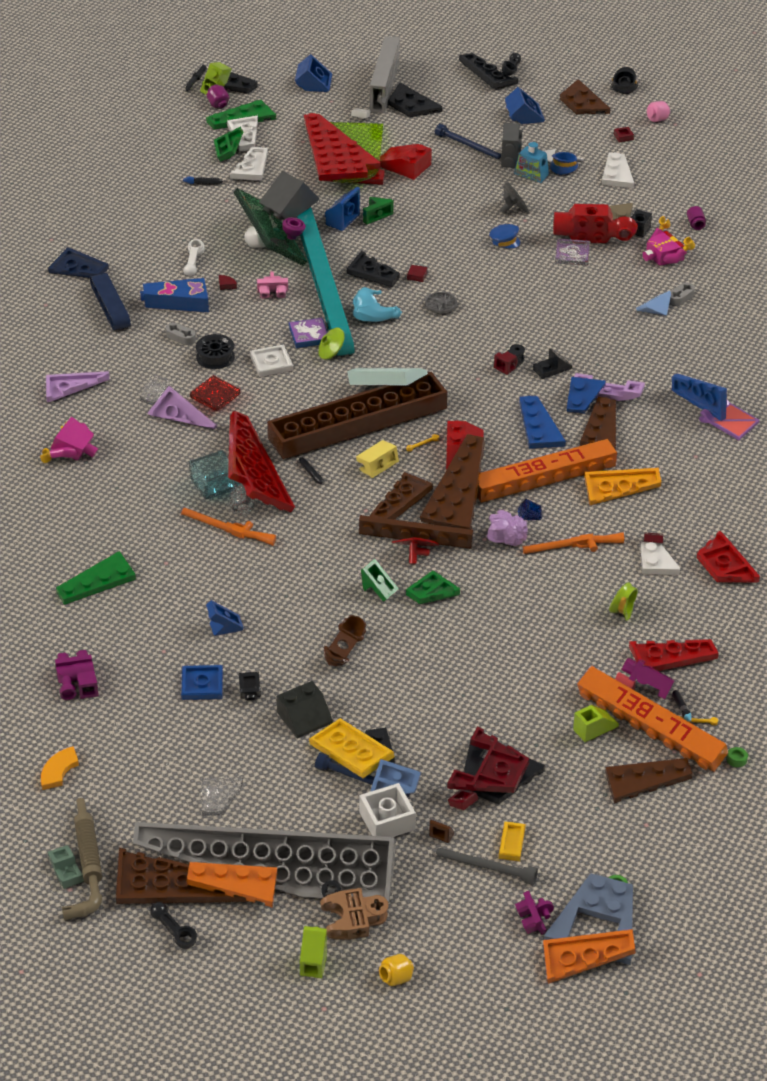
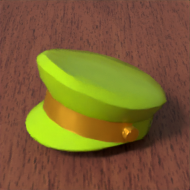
(624, 600)

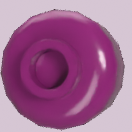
(217, 96)

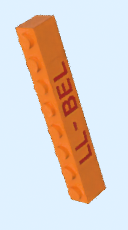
(546, 470)
(653, 719)

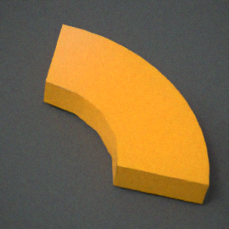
(57, 767)

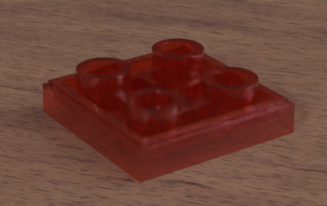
(215, 393)

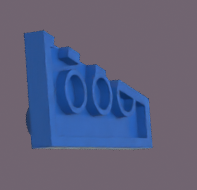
(538, 424)

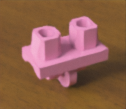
(272, 284)

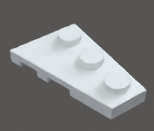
(249, 126)
(252, 166)
(617, 171)

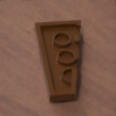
(601, 423)
(639, 777)

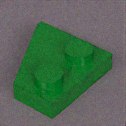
(228, 143)
(432, 588)

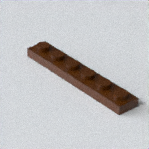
(405, 529)

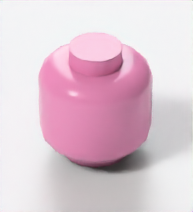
(658, 111)

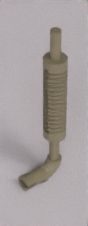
(89, 862)

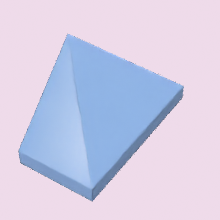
(657, 305)

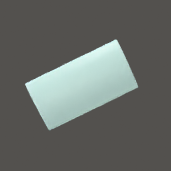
(385, 376)

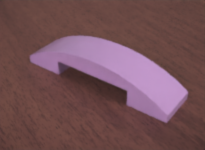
(618, 392)

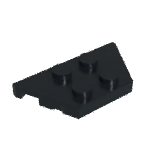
(411, 102)

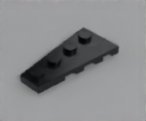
(487, 72)

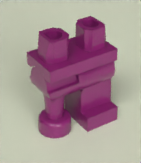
(76, 669)
(648, 675)

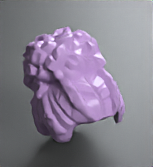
(507, 528)

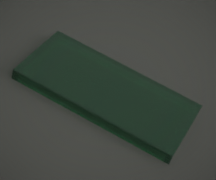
(269, 228)

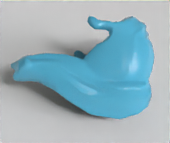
(368, 309)

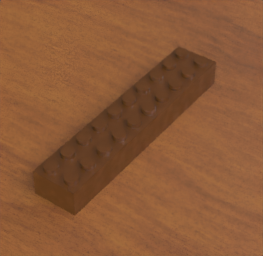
(355, 415)

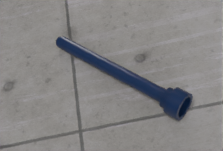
(442, 131)
(323, 763)

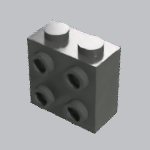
(511, 144)

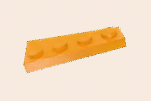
(614, 484)

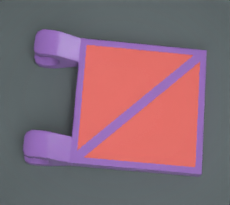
(736, 424)

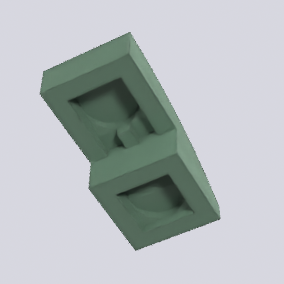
(65, 866)

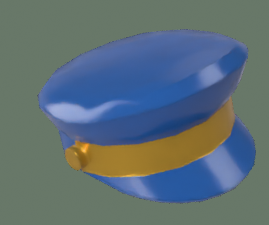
(563, 163)
(505, 236)

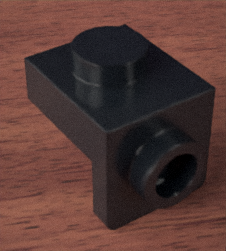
(249, 685)

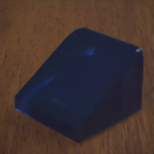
(530, 510)

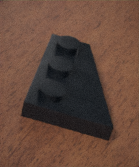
(240, 83)
(371, 270)

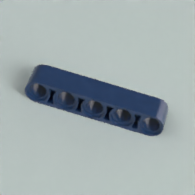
(110, 301)

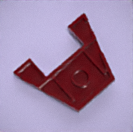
(499, 770)

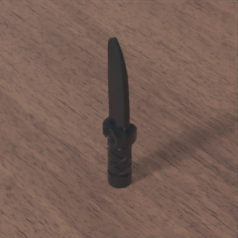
(196, 76)

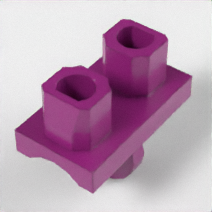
(542, 909)

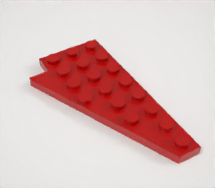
(335, 153)
(252, 465)

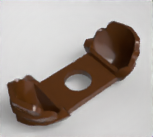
(351, 632)

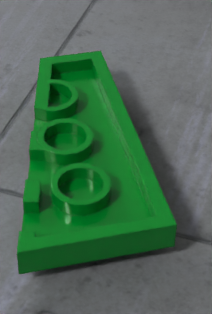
(98, 578)

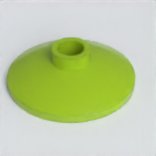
(331, 343)

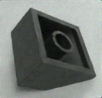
(303, 709)

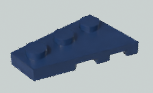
(77, 264)

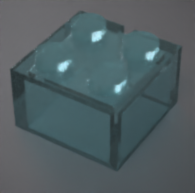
(211, 475)

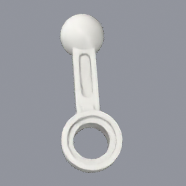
(190, 269)

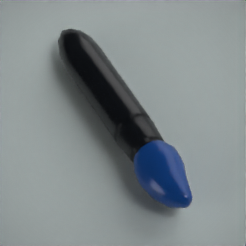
(202, 180)

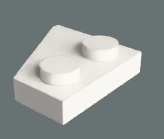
(657, 560)

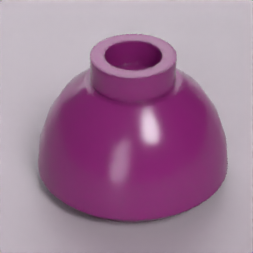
(293, 227)

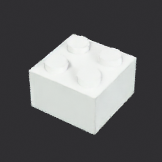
(387, 811)

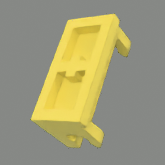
(378, 458)

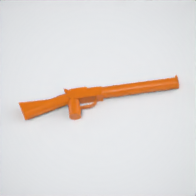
(235, 529)
(581, 541)

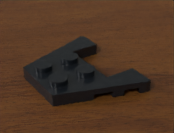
(474, 761)

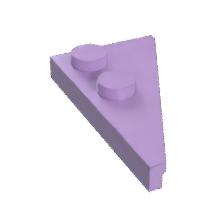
(65, 384)
(177, 408)

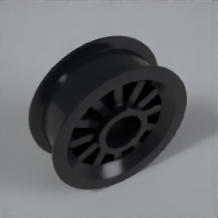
(215, 351)

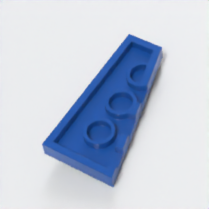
(702, 394)

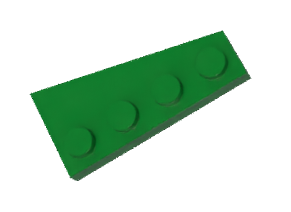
(255, 108)

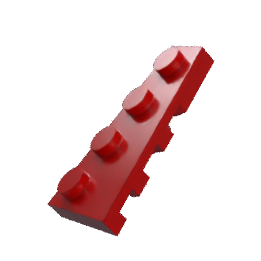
(674, 654)

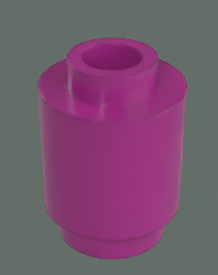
(696, 217)

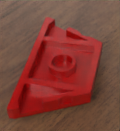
(726, 562)

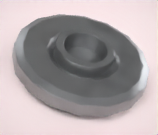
(441, 302)

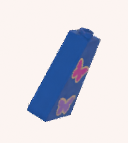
(176, 295)

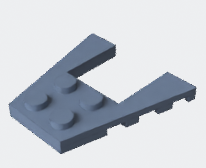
(601, 899)

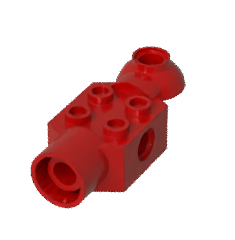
(593, 224)

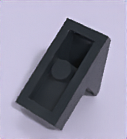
(553, 365)

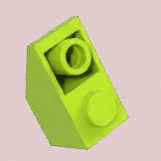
(216, 75)
(593, 722)
(313, 952)

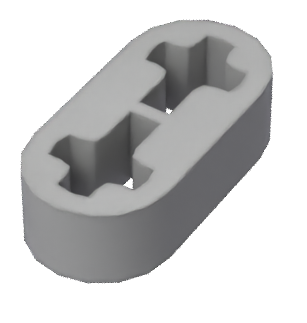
(682, 294)
(180, 334)

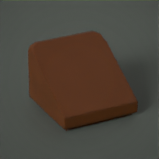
(440, 831)

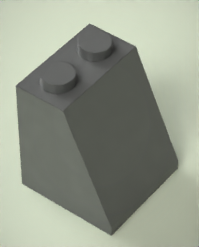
(287, 197)

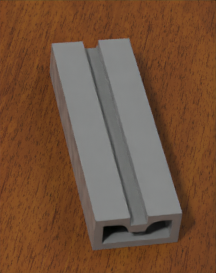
(384, 74)

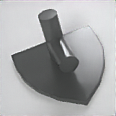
(512, 197)

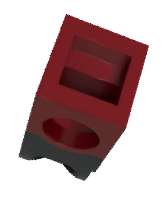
(510, 359)

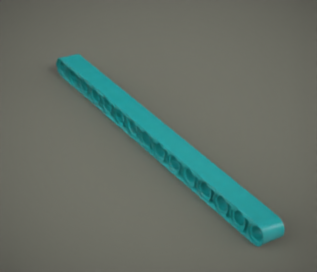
(324, 280)

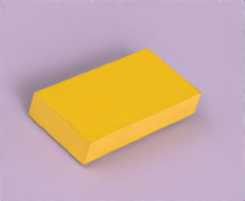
(512, 841)

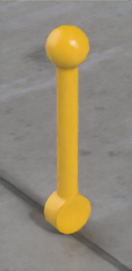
(435, 437)
(713, 721)

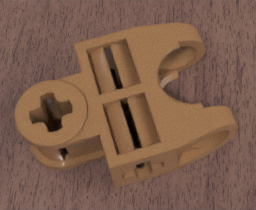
(355, 913)

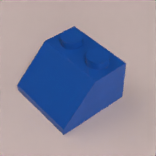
(313, 75)
(523, 107)
(344, 210)

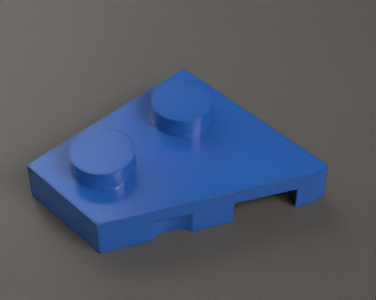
(583, 393)

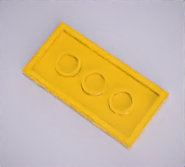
(351, 747)

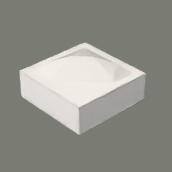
(360, 113)

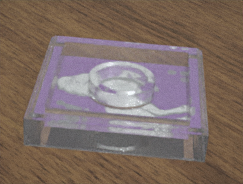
(572, 252)

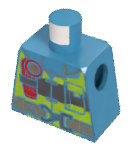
(532, 163)

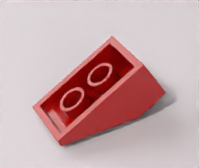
(407, 160)

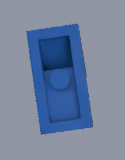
(223, 619)

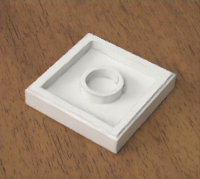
(271, 360)

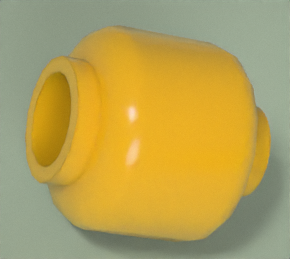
(396, 970)

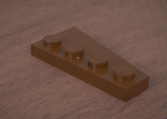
(402, 497)

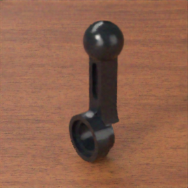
(509, 67)
(160, 912)

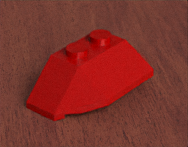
(456, 434)

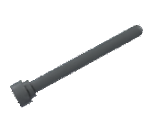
(528, 874)

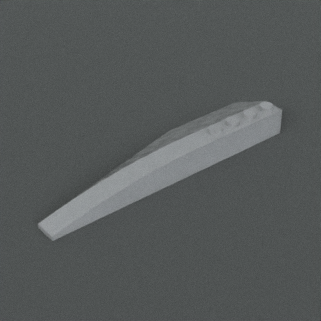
(301, 858)

